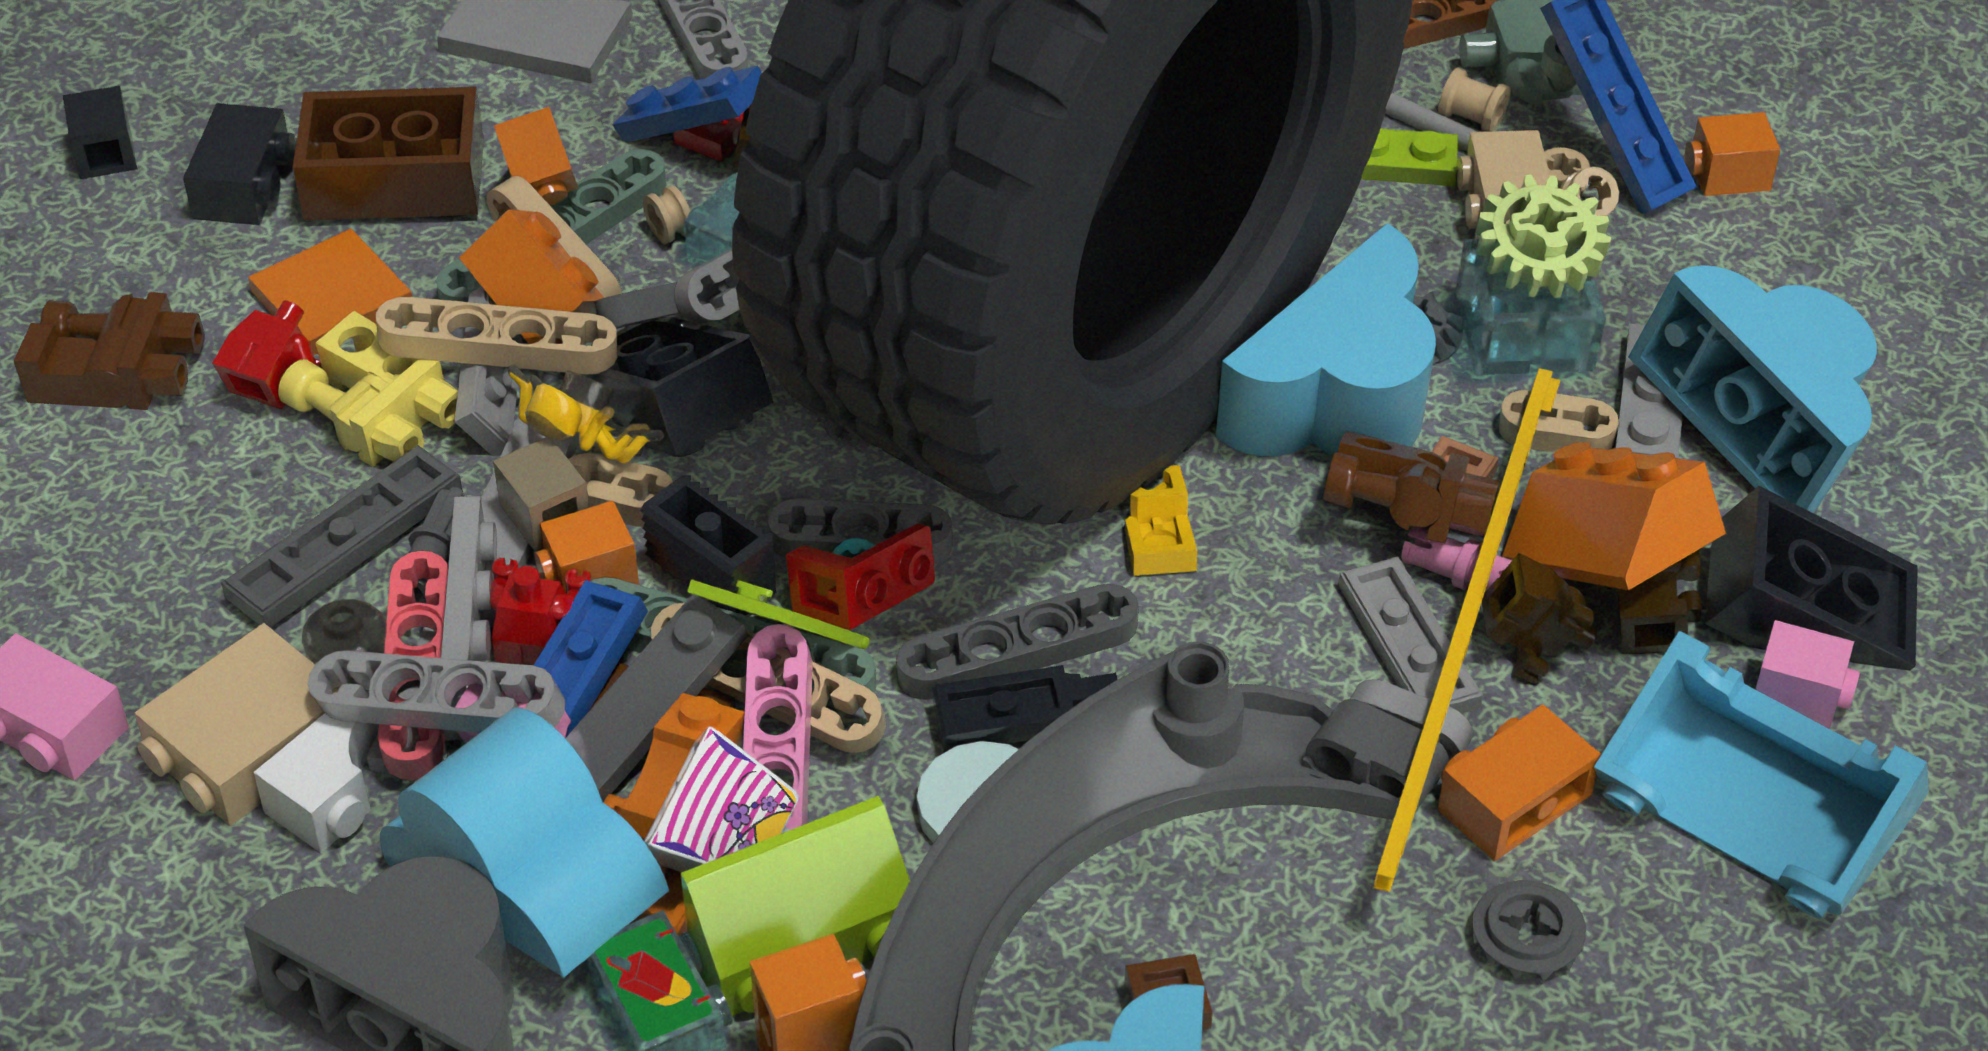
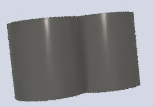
(393, 968)

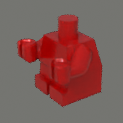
(261, 352)
(527, 609)

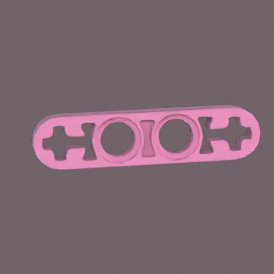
(791, 749)

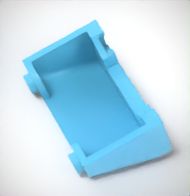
(1759, 780)

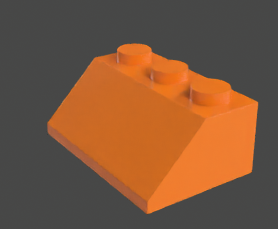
(1614, 514)

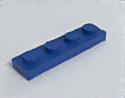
(1619, 101)

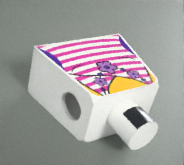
(718, 805)

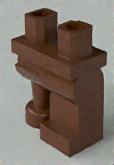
(108, 355)
(1413, 484)

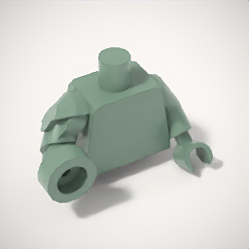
(1520, 52)

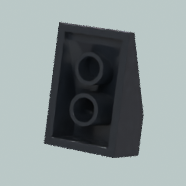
(684, 382)
(1811, 575)

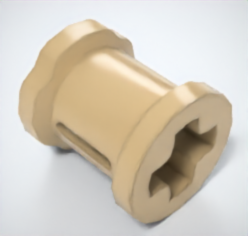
(1474, 100)

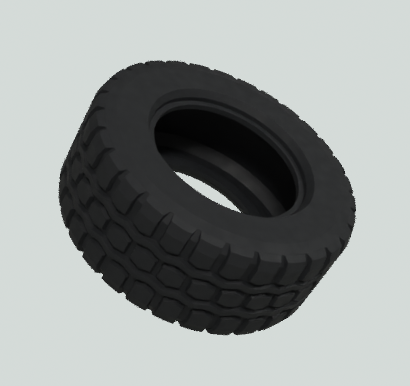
(1045, 220)

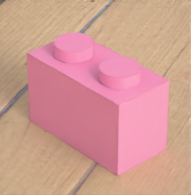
(55, 709)

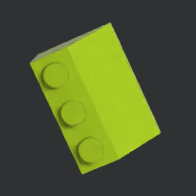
(794, 888)

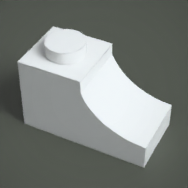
(318, 781)

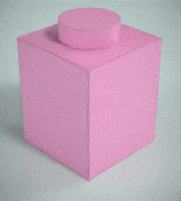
(1808, 672)

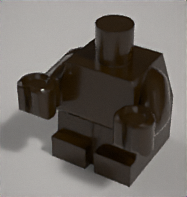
(1654, 613)
(1536, 614)

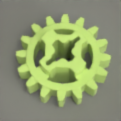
(1542, 235)

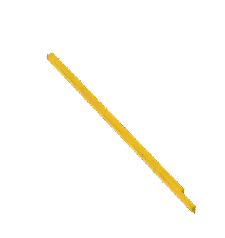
(1540, 399)

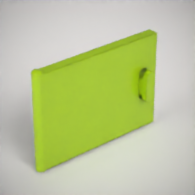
(753, 600)

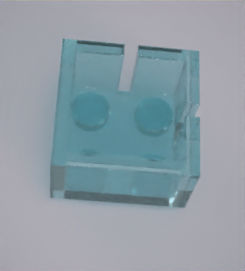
(1513, 330)

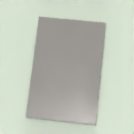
(538, 35)

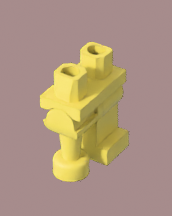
(386, 394)

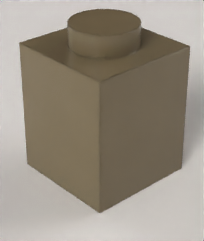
(538, 486)

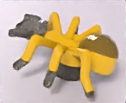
(580, 408)

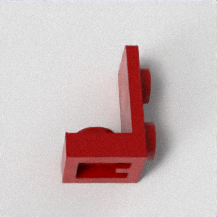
(860, 587)

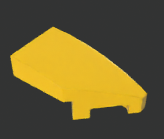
(1160, 528)

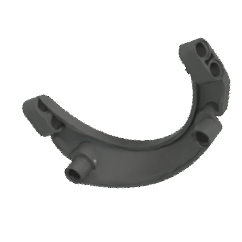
(1113, 765)

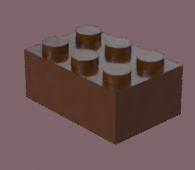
(389, 153)

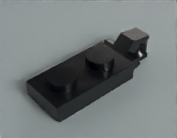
(1009, 705)

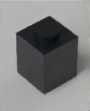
(99, 132)

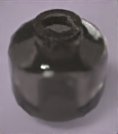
(343, 627)

